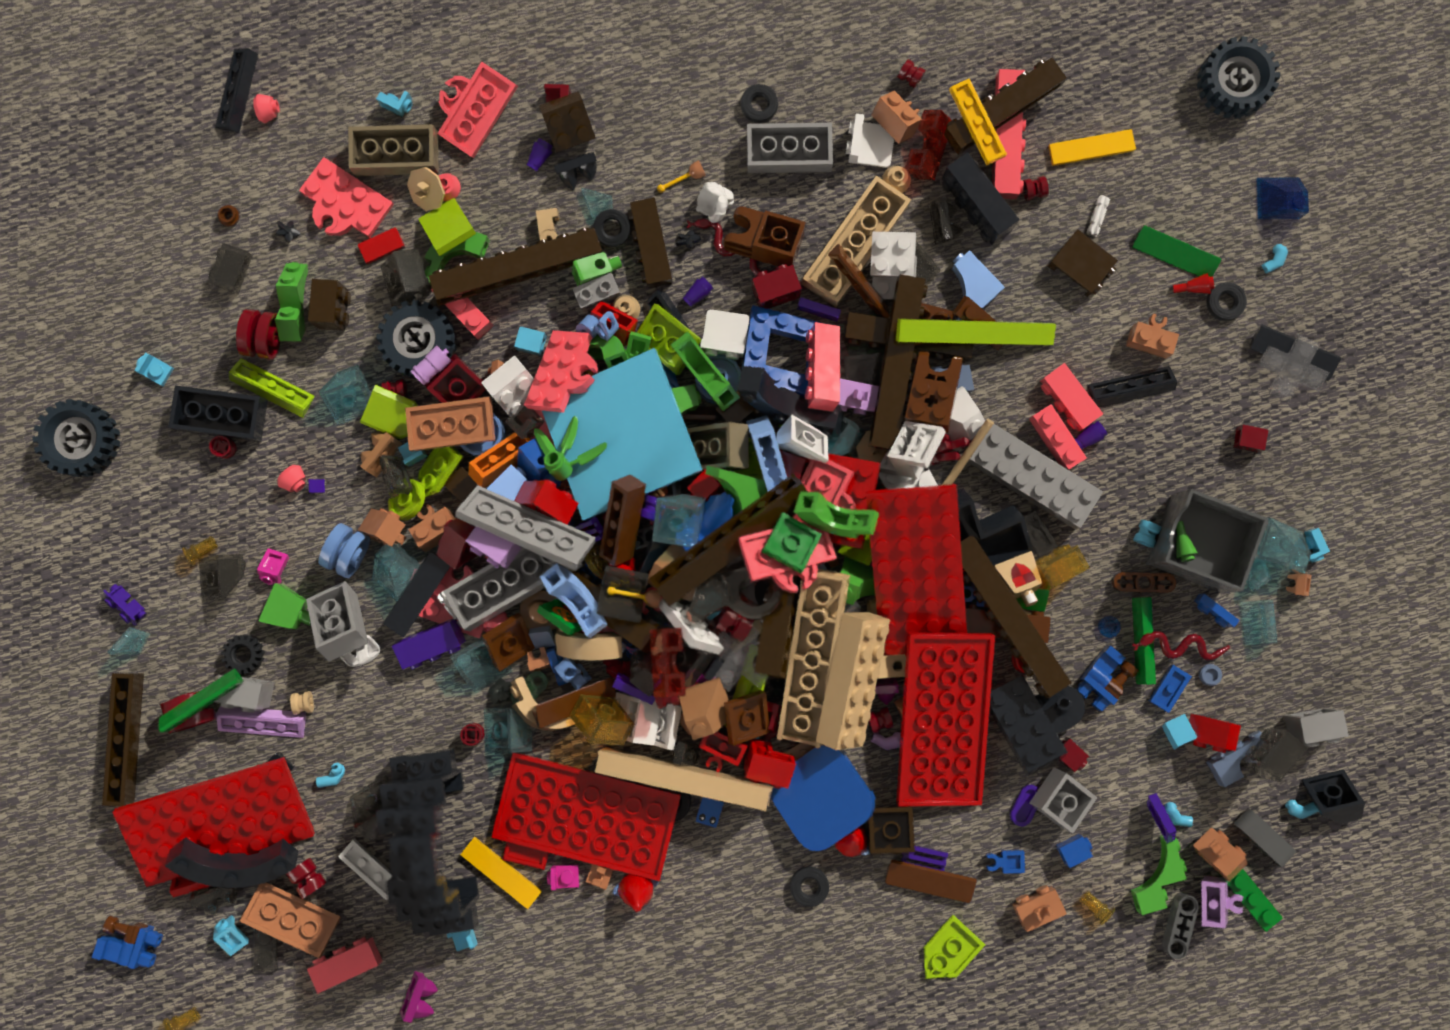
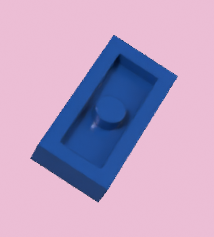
(1222, 616)
(1170, 688)

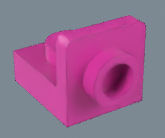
(272, 566)
(563, 876)

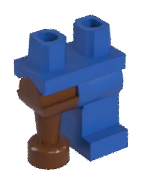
(1098, 678)
(130, 950)

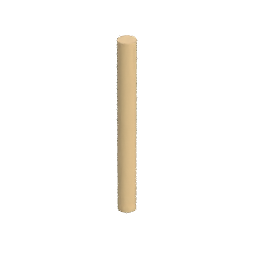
(968, 452)

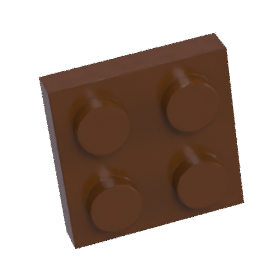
(508, 642)
(747, 717)

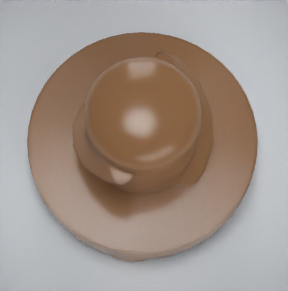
(529, 609)

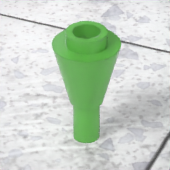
(1184, 547)

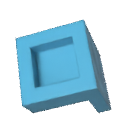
(530, 341)
(411, 457)
(1179, 731)
(463, 939)

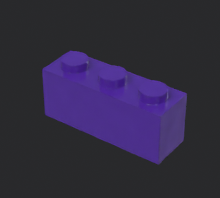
(429, 644)

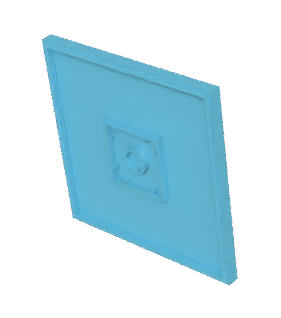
(638, 420)

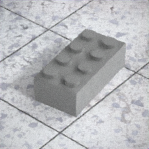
(789, 148)

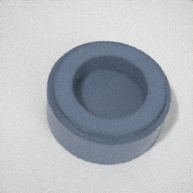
(1210, 674)

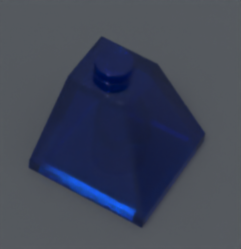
(1281, 198)

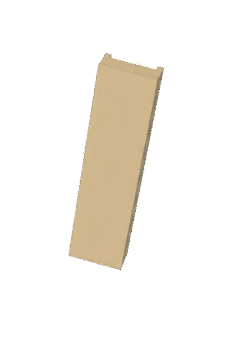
(812, 656)
(683, 778)

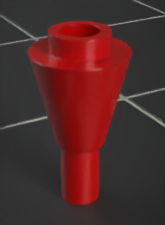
(1200, 284)

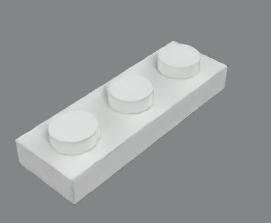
(366, 866)

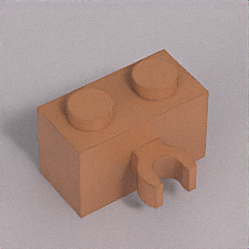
(896, 116)
(1152, 338)
(383, 527)
(430, 530)
(1220, 854)
(1038, 908)

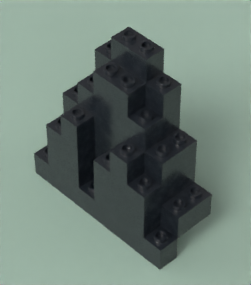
(409, 811)

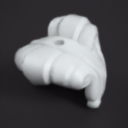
(714, 201)

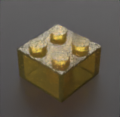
(1061, 566)
(601, 720)

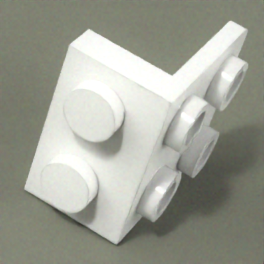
(869, 144)
(725, 334)

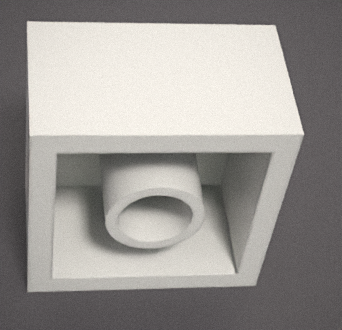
(509, 386)

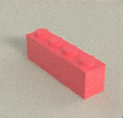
(823, 367)

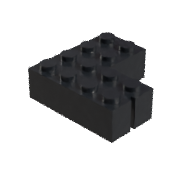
(999, 535)

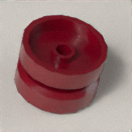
(257, 334)
(202, 717)

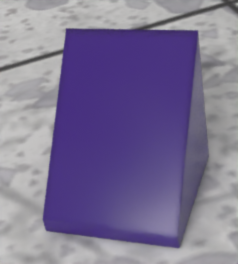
(316, 486)

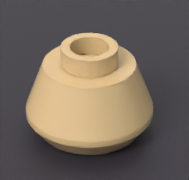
(897, 177)
(628, 301)

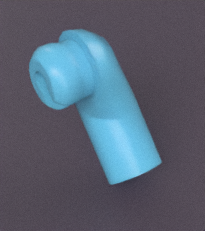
(1278, 260)

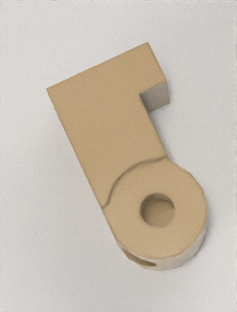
(546, 224)

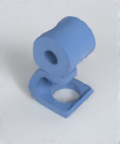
(595, 326)
(571, 673)

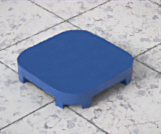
(824, 799)

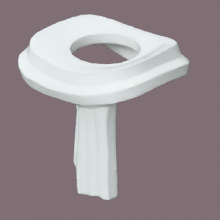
(363, 654)

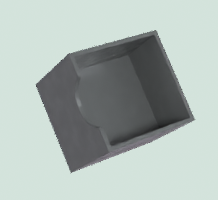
(1221, 534)

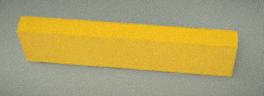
(977, 122)
(1092, 147)
(501, 872)

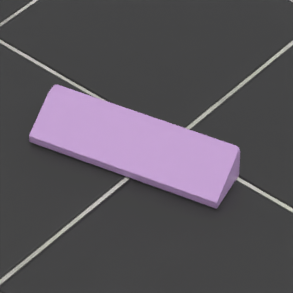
(267, 718)

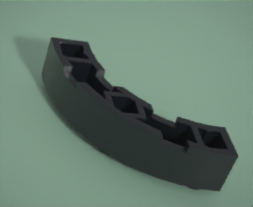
(779, 404)
(231, 869)

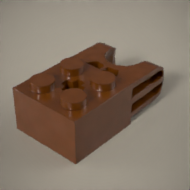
(768, 237)
(934, 388)

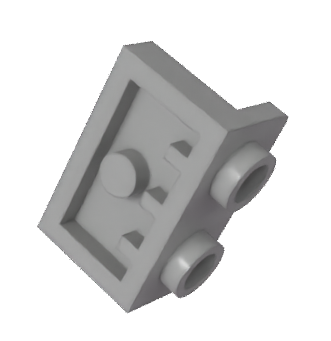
(596, 290)

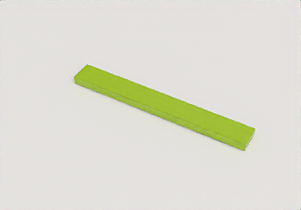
(975, 332)

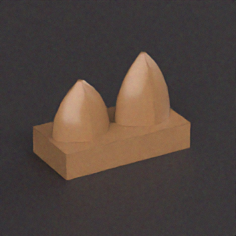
(383, 445)

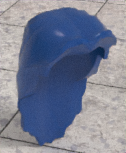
(716, 513)

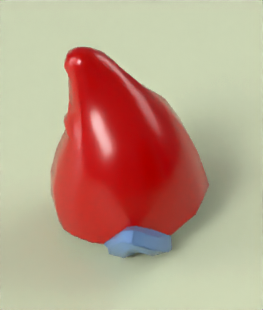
(854, 843)
(635, 891)

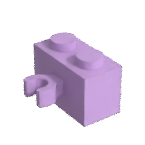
(858, 396)
(497, 549)
(1216, 902)

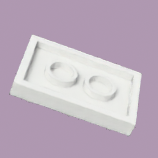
(695, 635)

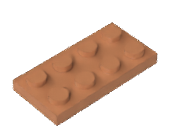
(450, 424)
(290, 919)

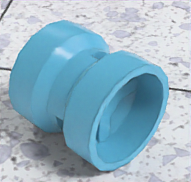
(1147, 533)

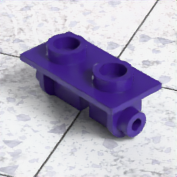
(118, 598)

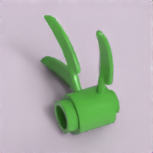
(555, 461)

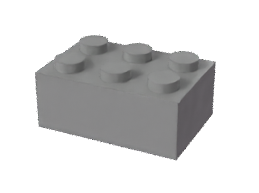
(336, 621)

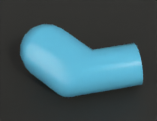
(333, 778)
(1300, 811)
(1176, 817)

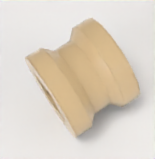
(302, 702)

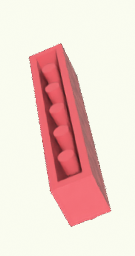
(1008, 170)

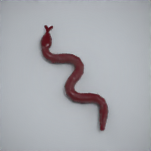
(704, 224)
(1148, 638)

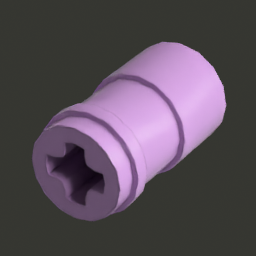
(433, 363)

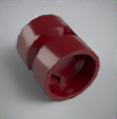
(734, 623)
(306, 878)

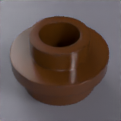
(223, 211)

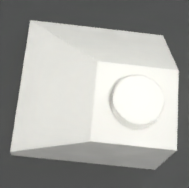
(965, 418)
(803, 440)

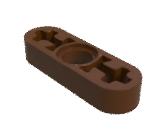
(1159, 577)

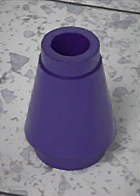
(539, 154)
(699, 290)
(1092, 434)

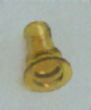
(200, 549)
(1098, 908)
(182, 1021)

